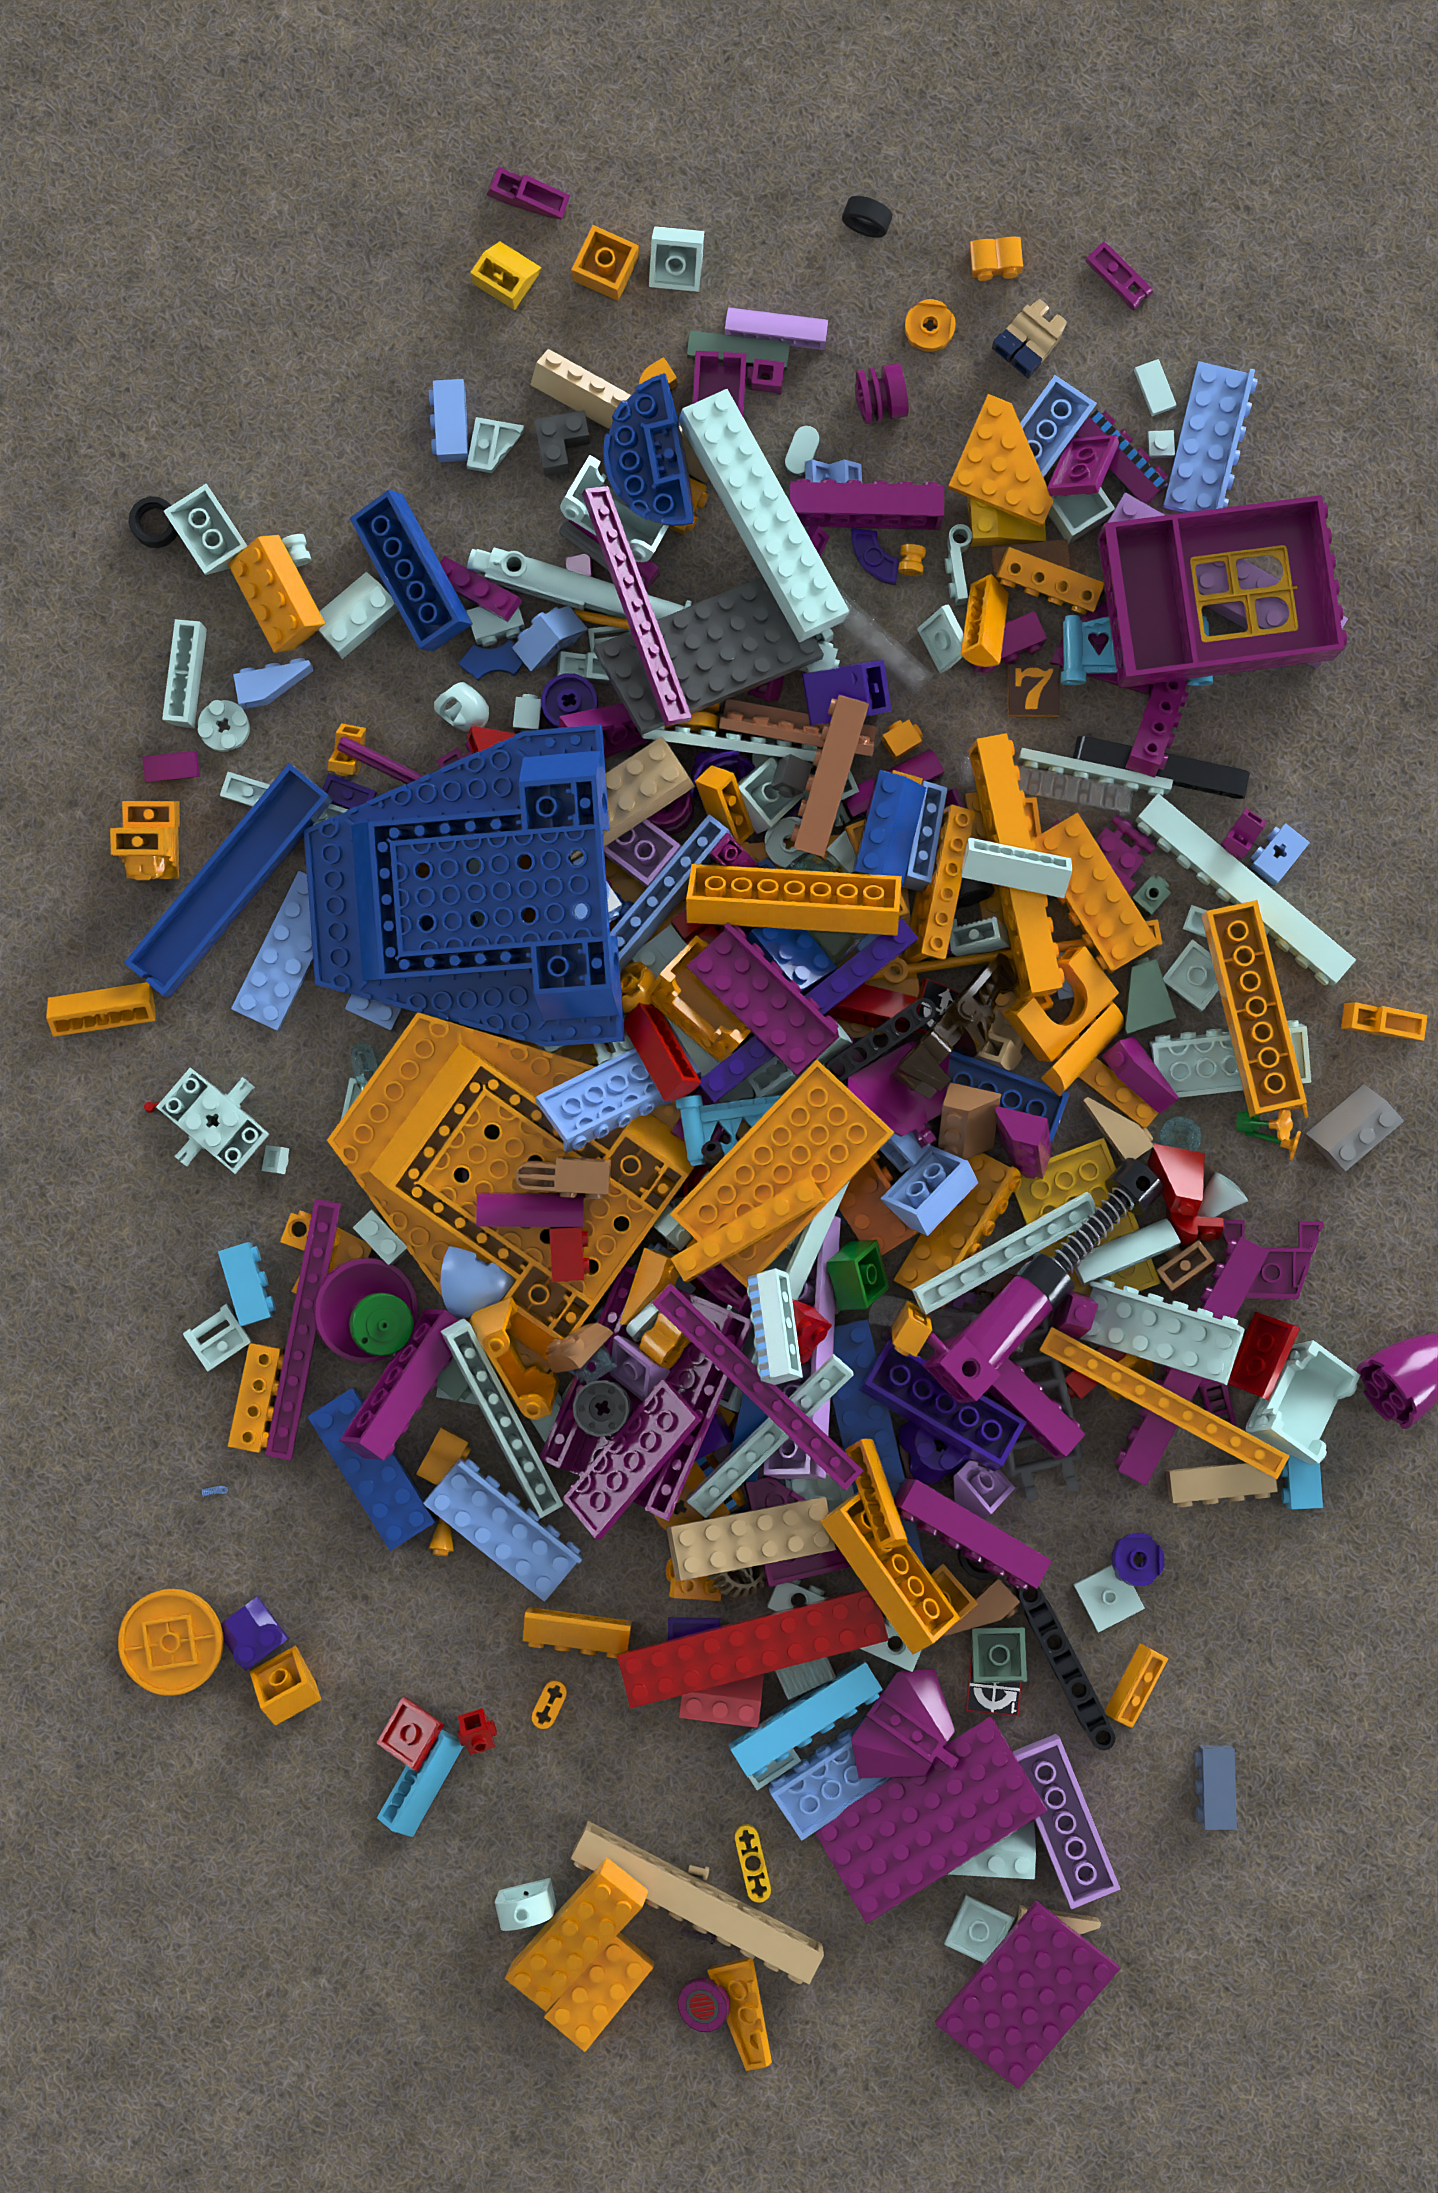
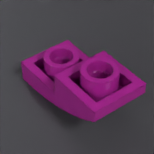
(171, 766)

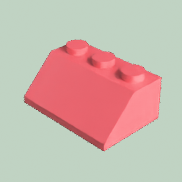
(727, 1703)

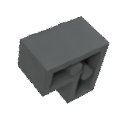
(556, 435)

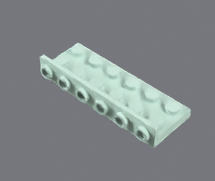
(1208, 1062)
(1164, 1331)

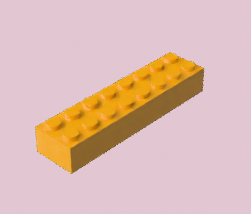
(794, 899)
(1253, 1008)

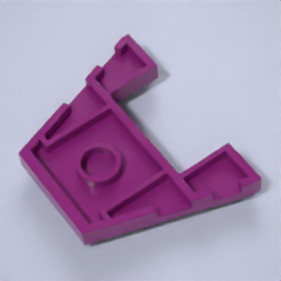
(1283, 1268)

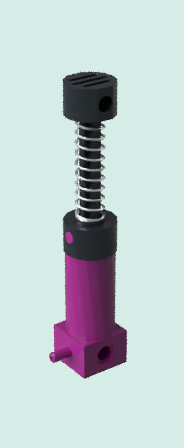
(970, 1362)

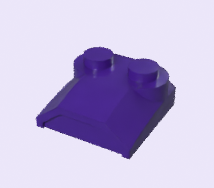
(252, 1633)

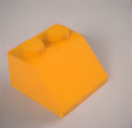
(284, 1686)

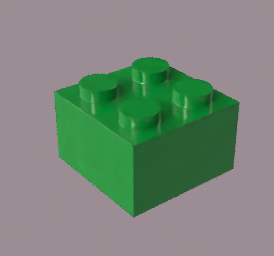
(857, 1275)

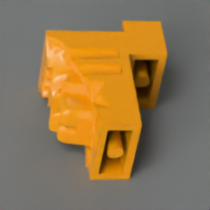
(148, 839)

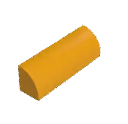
(985, 622)
(101, 1009)
(1084, 1050)
(877, 1496)

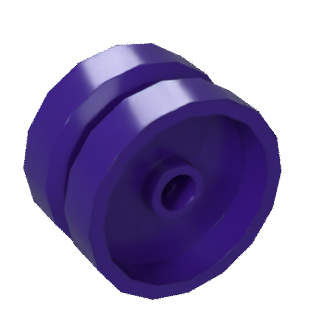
(564, 690)

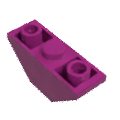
(730, 853)

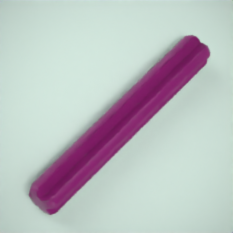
(377, 761)

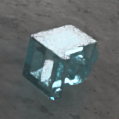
(604, 1365)

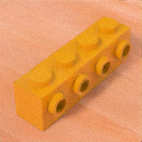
(1049, 580)
(256, 1398)

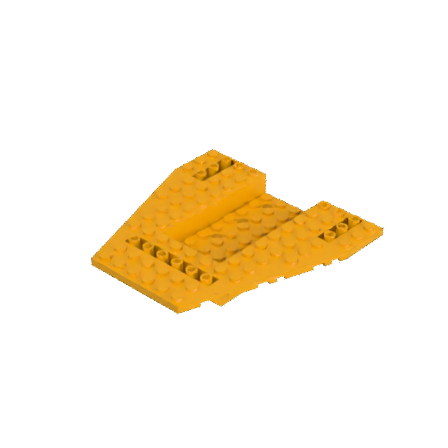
(430, 1116)

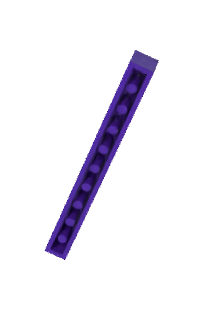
(826, 995)

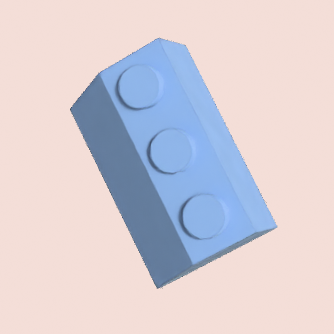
(930, 1190)

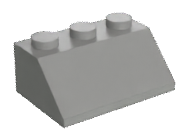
(1354, 1128)

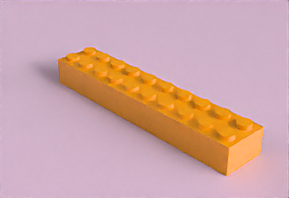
(1006, 824)

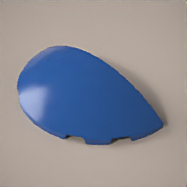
(648, 456)

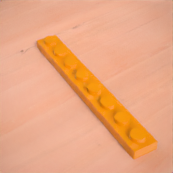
(1101, 1080)

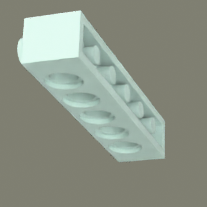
(781, 1600)

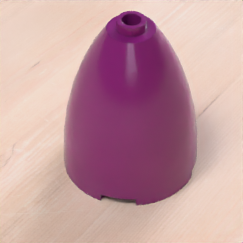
(1412, 1369)

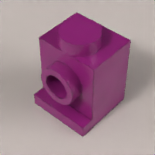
(769, 368)

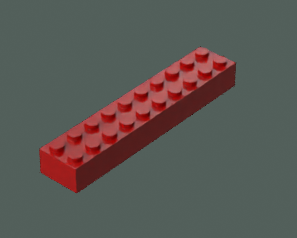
(751, 1647)

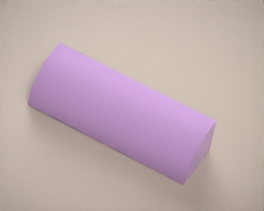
(796, 330)

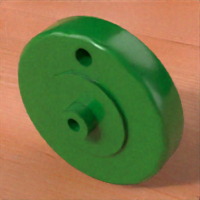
(381, 1324)

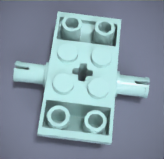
(193, 1105)

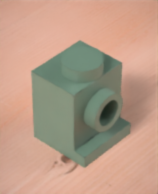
(1147, 904)

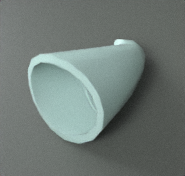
(1220, 1196)

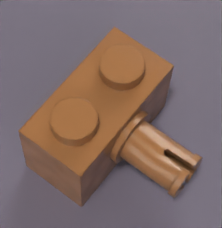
(1185, 1267)

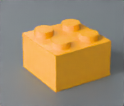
(605, 263)

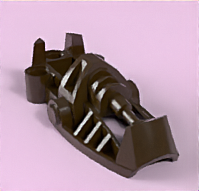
(958, 1028)

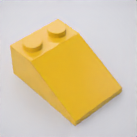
(997, 527)

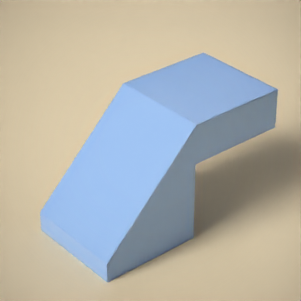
(838, 471)

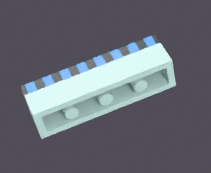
(774, 1327)

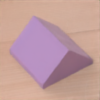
(635, 1368)

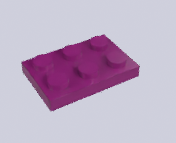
(1083, 465)

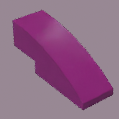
(527, 194)

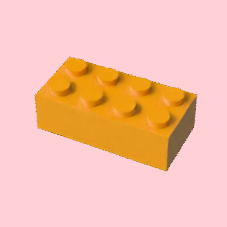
(276, 593)
(600, 1991)

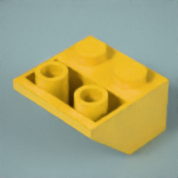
(504, 274)

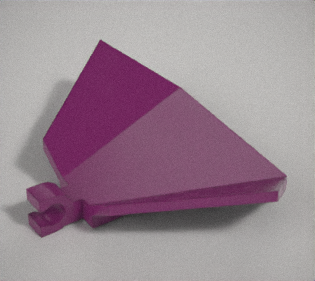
(895, 1103)
(905, 1729)

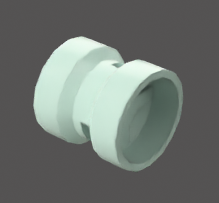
(296, 548)

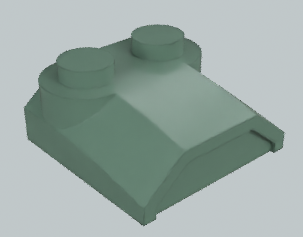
(998, 1655)

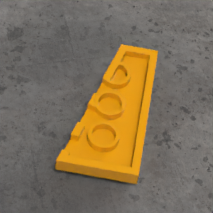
(746, 2011)

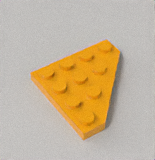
(1001, 466)

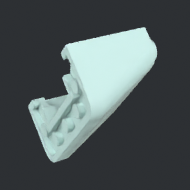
(641, 533)
(1303, 1402)

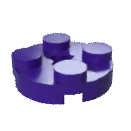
(1123, 1563)

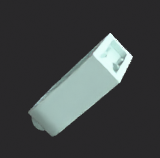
(521, 1910)

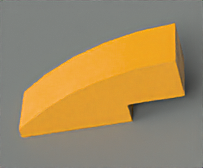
(1383, 1021)

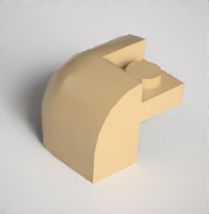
(1003, 1045)

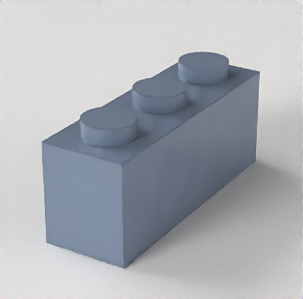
(1216, 1787)

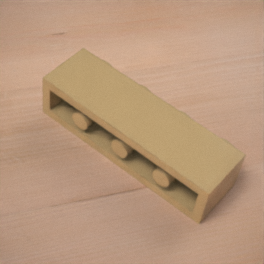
(1216, 1482)

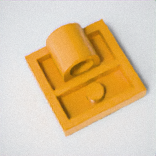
(694, 1588)

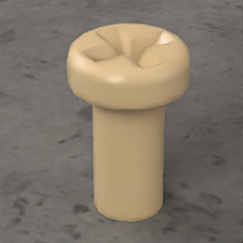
(699, 1871)

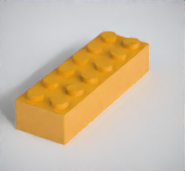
(892, 1577)
(576, 1934)

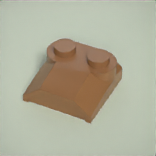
(576, 1348)

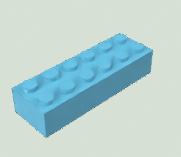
(805, 1717)

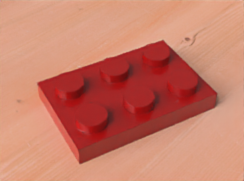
(1262, 1355)

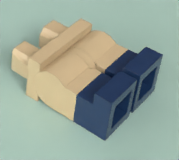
(1035, 332)

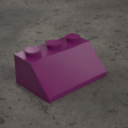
(1025, 1141)

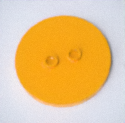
(170, 1642)

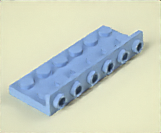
(1209, 438)
(602, 1099)
(503, 1528)
(822, 1786)

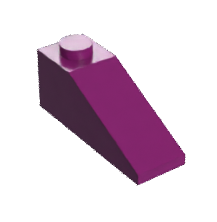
(1140, 1074)

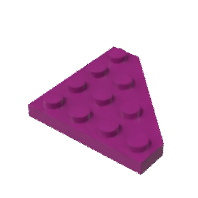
(769, 1493)

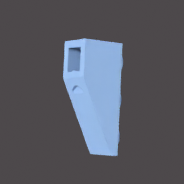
(264, 685)

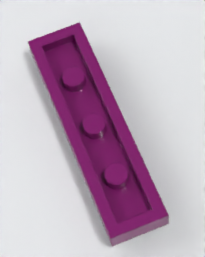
(480, 590)

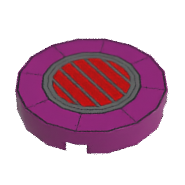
(703, 2005)

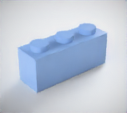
(449, 420)

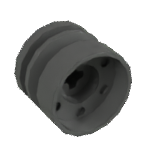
(587, 1413)

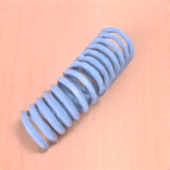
(217, 1489)

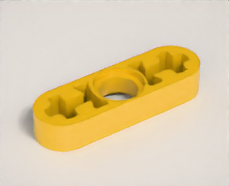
(764, 1880)

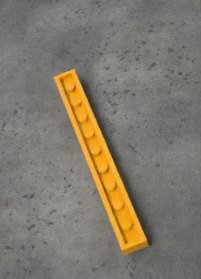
(1164, 1403)

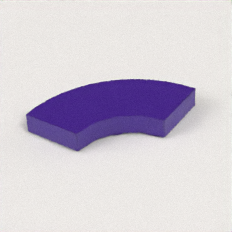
(872, 557)

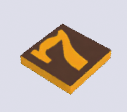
(1033, 690)

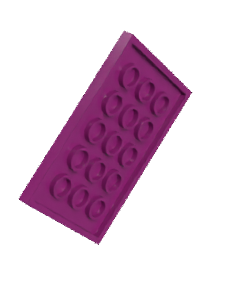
(1027, 1994)

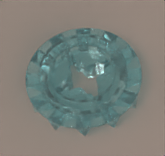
(1181, 1124)

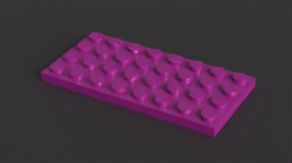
(931, 1823)

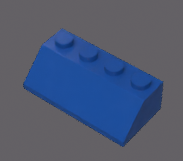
(889, 826)

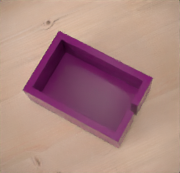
(712, 379)

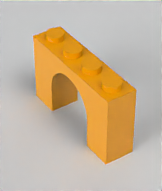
(1091, 995)

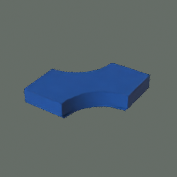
(483, 661)

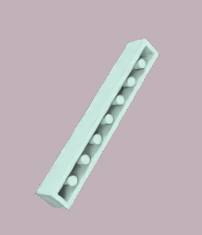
(502, 1417)

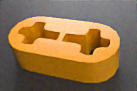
(555, 1706)

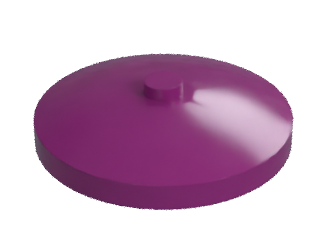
(341, 1293)

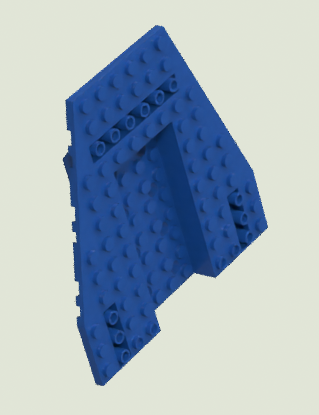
(509, 976)

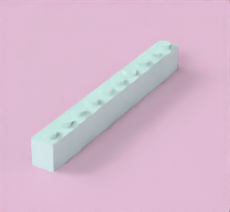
(1240, 885)

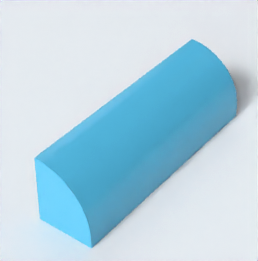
(417, 1789)

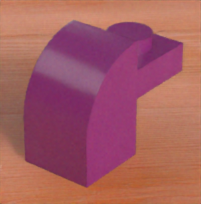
(1243, 834)

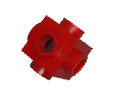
(476, 1731)

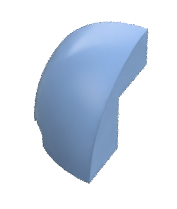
(471, 1283)

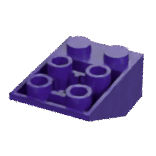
(859, 681)

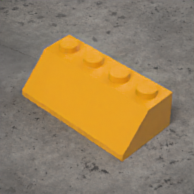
(576, 1631)

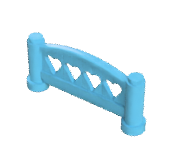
(1082, 658)
(700, 1121)

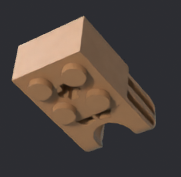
(567, 1176)

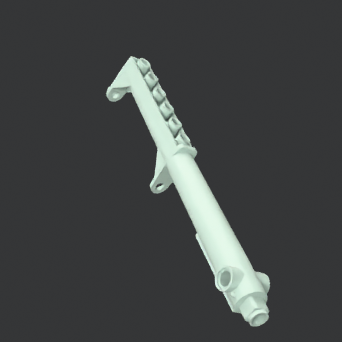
(580, 590)

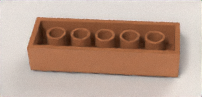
(831, 775)

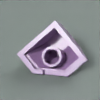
(980, 1489)

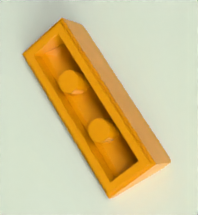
(1136, 1685)

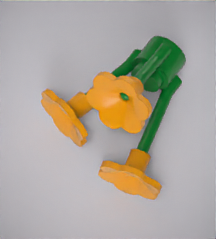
(1283, 1126)

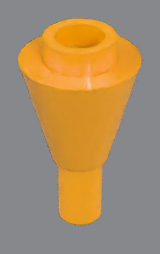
(442, 1539)

